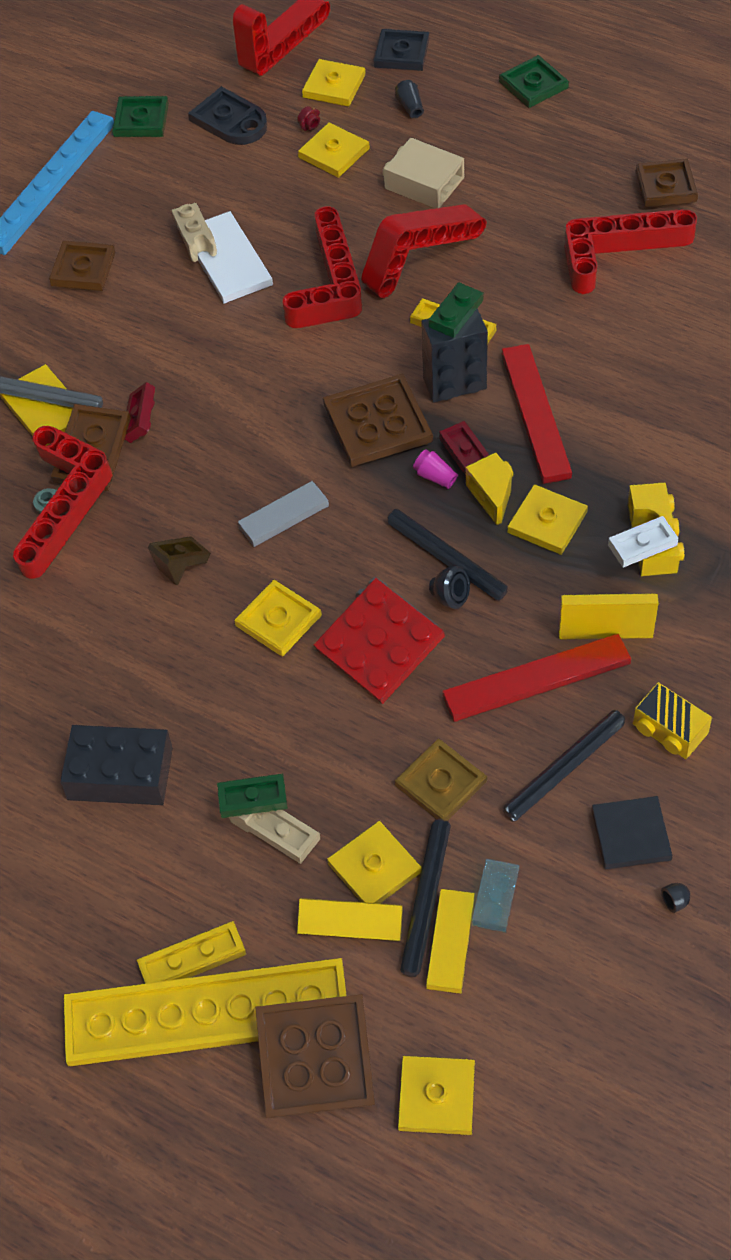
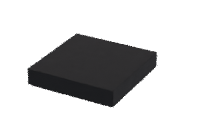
(401, 49)
(631, 832)

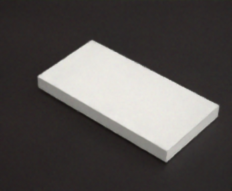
(236, 266)

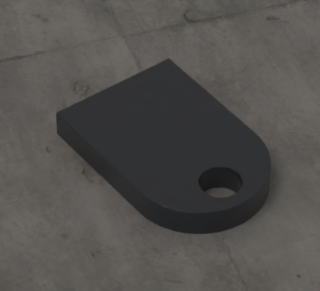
(230, 117)

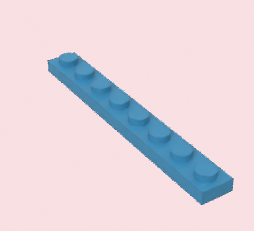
(52, 178)

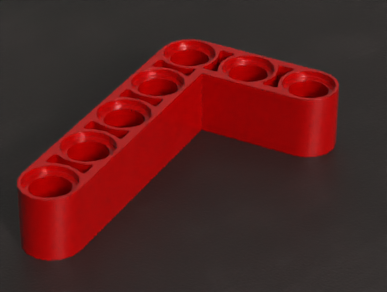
(263, 46)
(411, 231)
(621, 233)
(343, 295)
(65, 498)

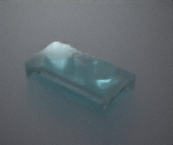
(495, 895)

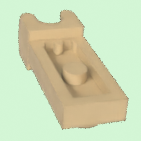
(194, 230)
(281, 832)

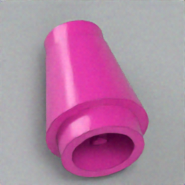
(433, 468)

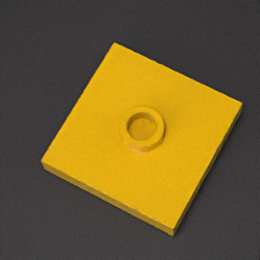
(333, 82)
(333, 149)
(547, 519)
(278, 618)
(374, 865)
(436, 1095)

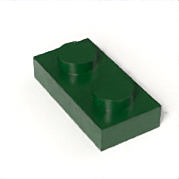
(456, 309)
(252, 795)

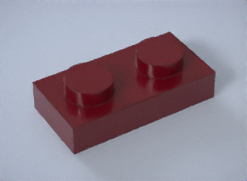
(140, 407)
(462, 445)

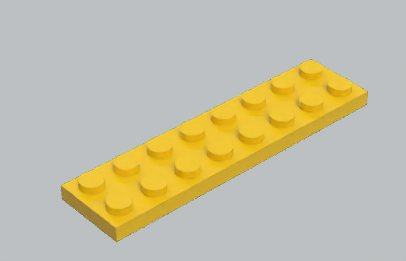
(187, 1011)

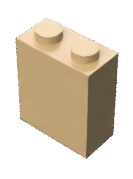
(424, 173)

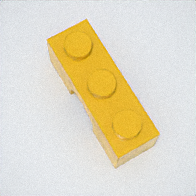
(646, 504)

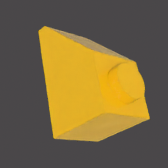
(491, 484)

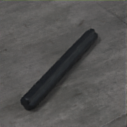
(447, 554)
(563, 765)
(425, 898)

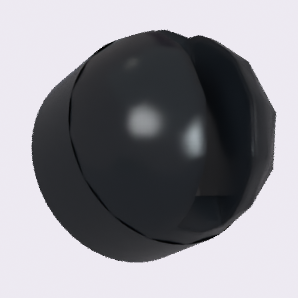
(675, 896)

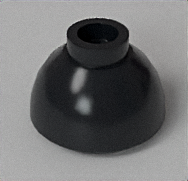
(451, 587)

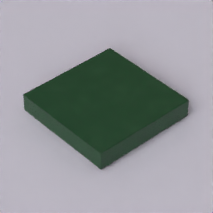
(533, 81)
(140, 116)

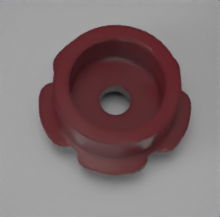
(309, 118)

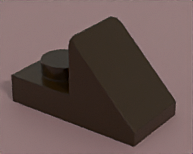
(175, 554)

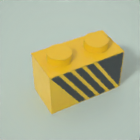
(671, 721)

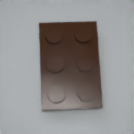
(99, 428)

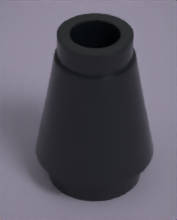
(409, 97)

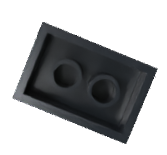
(457, 363)
(117, 765)

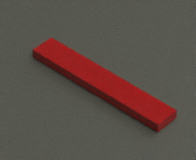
(536, 414)
(536, 677)

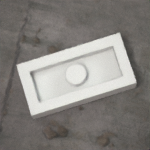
(643, 541)

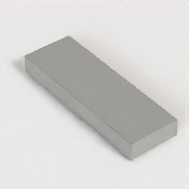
(283, 513)

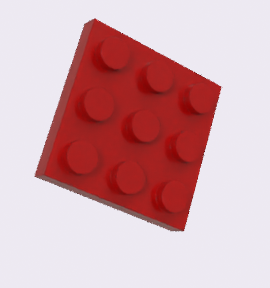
(379, 640)

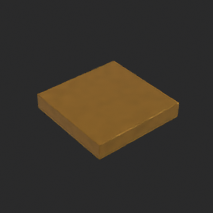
(441, 781)

